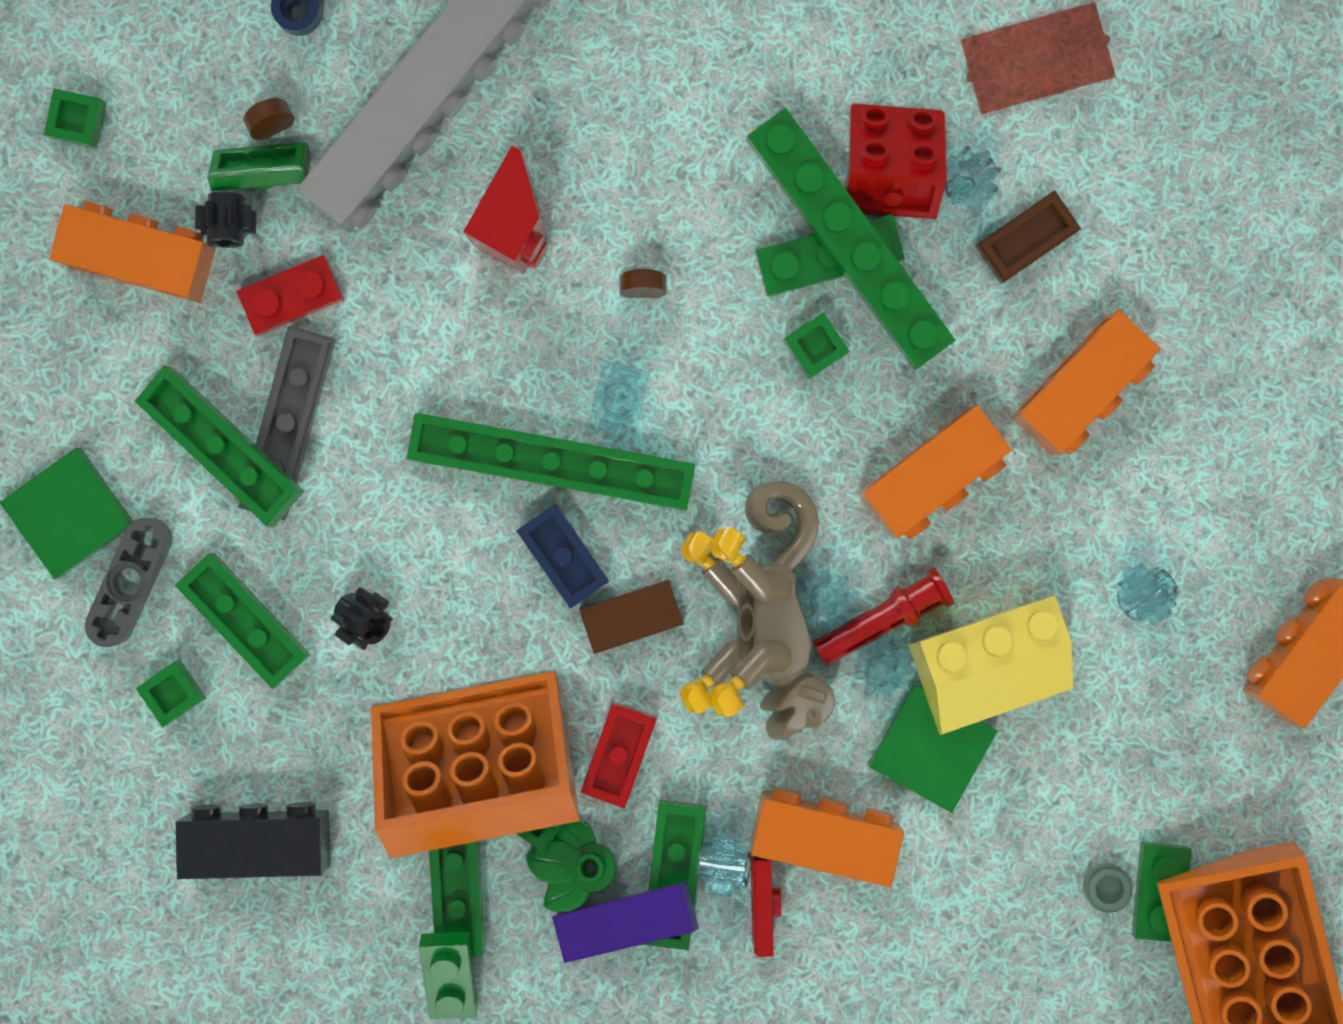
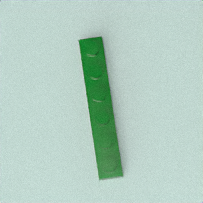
(850, 239)
(550, 461)

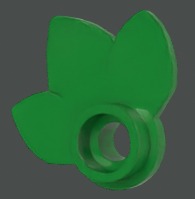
(565, 867)

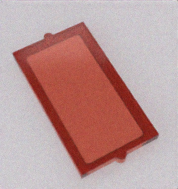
(1037, 58)

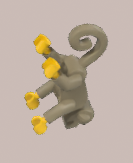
(770, 623)

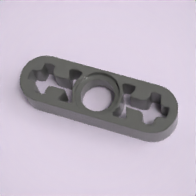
(109, 588)

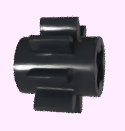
(225, 219)
(361, 618)

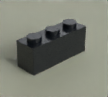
(253, 842)

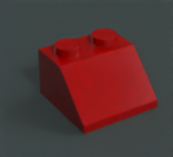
(509, 217)

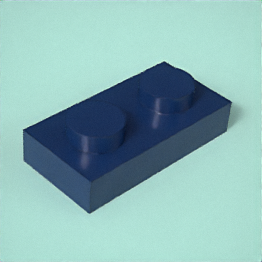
(563, 555)

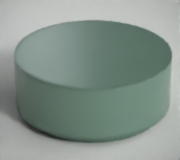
(1107, 887)

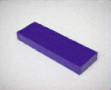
(625, 922)

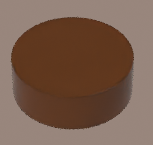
(268, 118)
(643, 284)

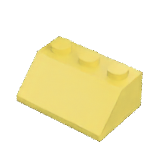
(995, 664)

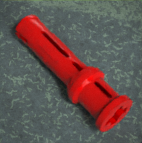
(902, 608)

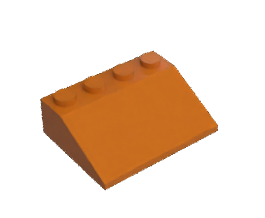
(471, 765)
(1252, 940)

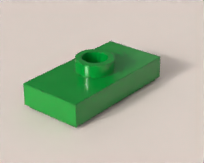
(259, 166)

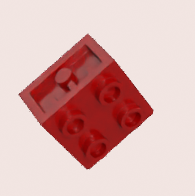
(896, 160)

